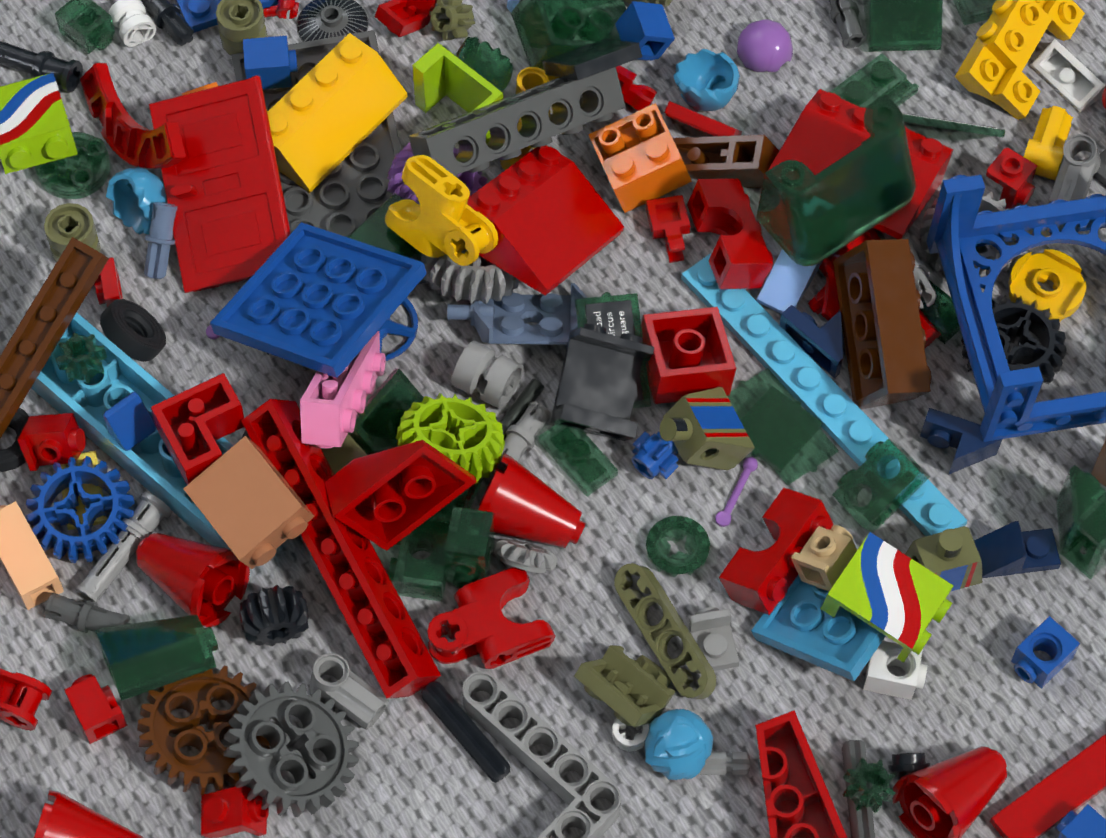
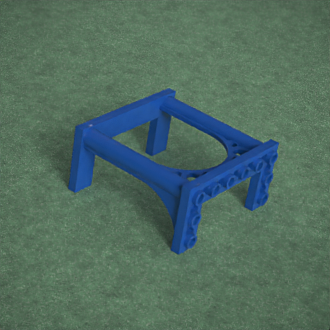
(954, 233)

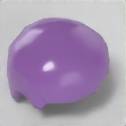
(764, 46)

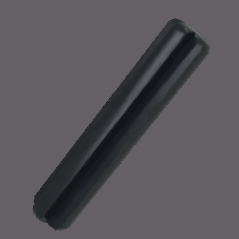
(465, 731)

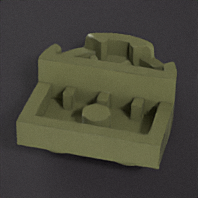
(631, 687)

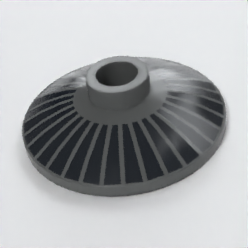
(314, 25)

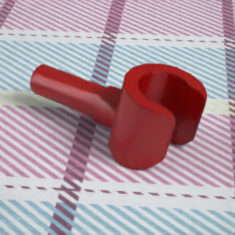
(281, 9)

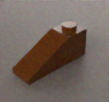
(728, 157)

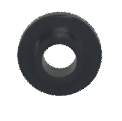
(907, 763)

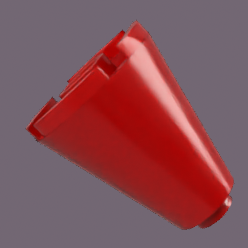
(529, 507)
(194, 575)
(949, 794)
(74, 820)

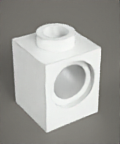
(881, 681)

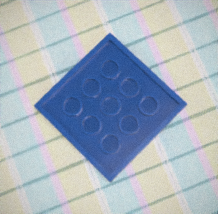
(318, 299)

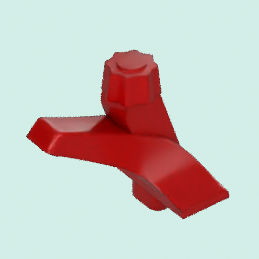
(826, 299)

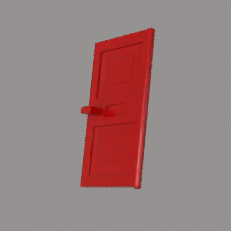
(227, 185)

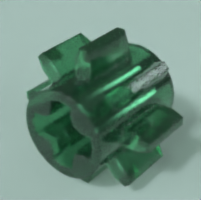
(81, 357)
(877, 777)

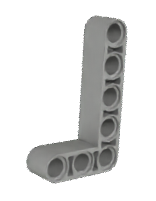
(548, 767)

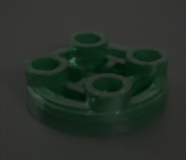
(78, 174)

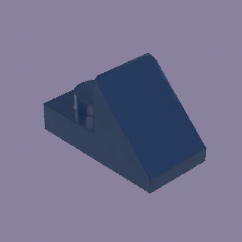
(822, 343)
(948, 430)
(1017, 552)

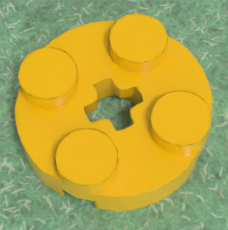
(1052, 266)

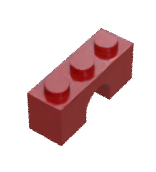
(740, 253)
(764, 576)

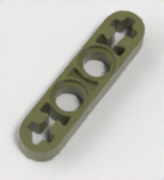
(660, 634)

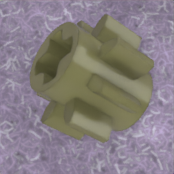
(452, 19)

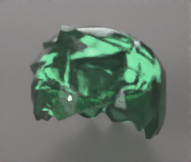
(486, 62)

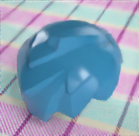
(707, 80)
(133, 197)
(678, 744)

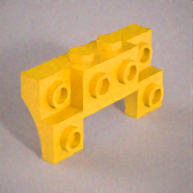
(1005, 46)

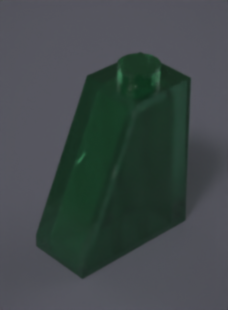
(156, 653)

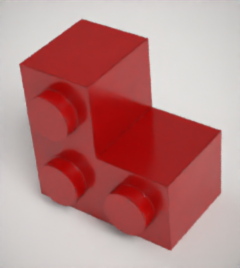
(194, 422)

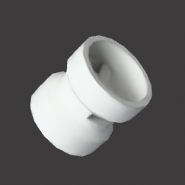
(135, 25)

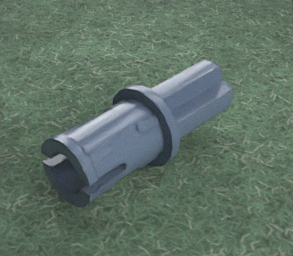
(160, 239)

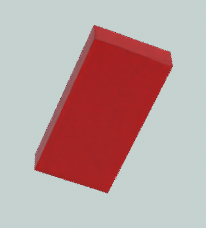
(699, 121)

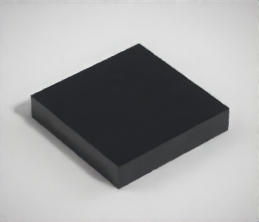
(592, 59)

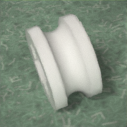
(625, 744)

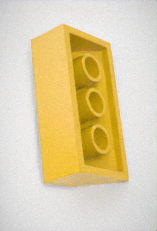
(332, 111)

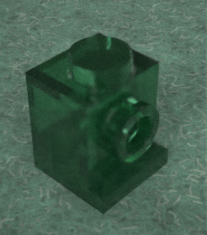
(85, 24)

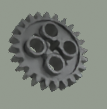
(262, 766)

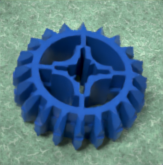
(65, 511)

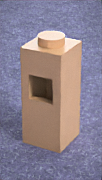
(25, 558)

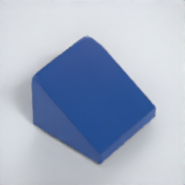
(129, 421)

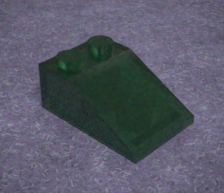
(564, 25)

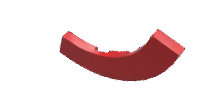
(126, 137)

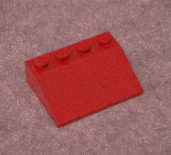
(836, 127)
(544, 219)

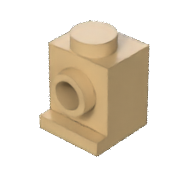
(824, 556)

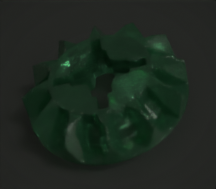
(674, 529)

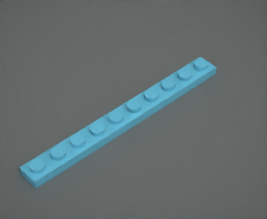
(815, 390)

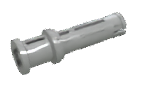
(141, 525)

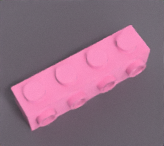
(332, 403)

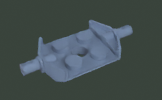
(507, 319)

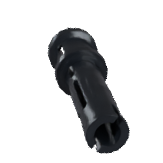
(38, 64)

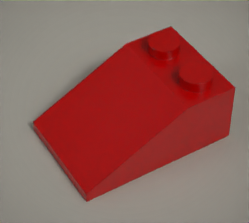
(395, 491)

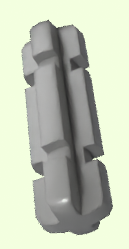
(719, 763)

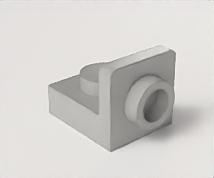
(714, 637)

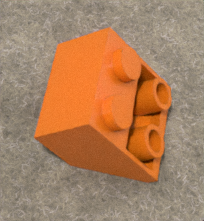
(640, 157)

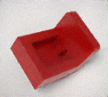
(405, 15)
(1015, 177)
(231, 812)

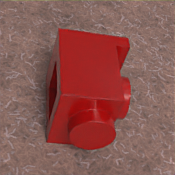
(51, 440)
(95, 708)

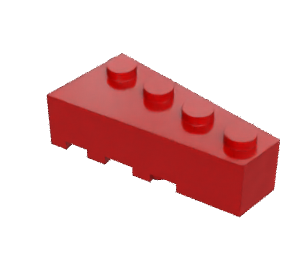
(792, 783)

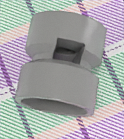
(483, 373)

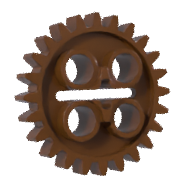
(195, 696)

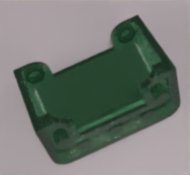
(828, 210)

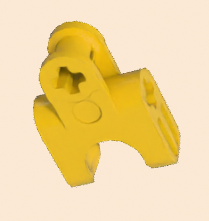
(443, 218)

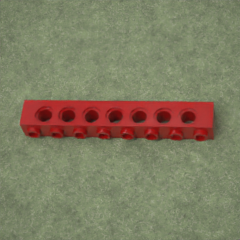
(345, 557)

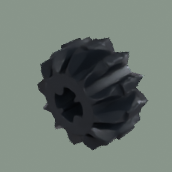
(274, 615)

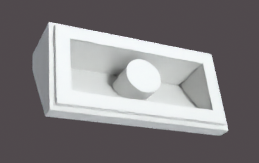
(1068, 76)

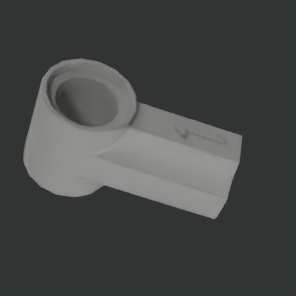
(1076, 176)
(350, 692)

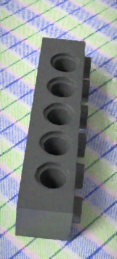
(600, 99)

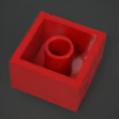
(688, 353)

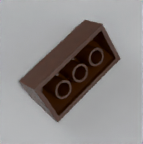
(882, 323)

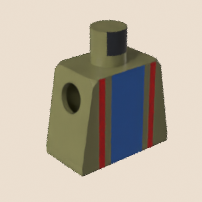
(707, 430)
(949, 556)

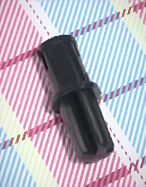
(168, 17)

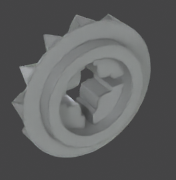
(525, 556)

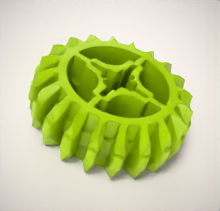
(457, 430)

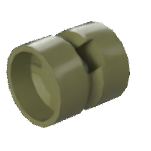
(239, 21)
(67, 222)

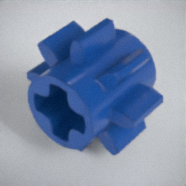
(654, 456)

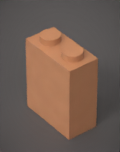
(249, 503)

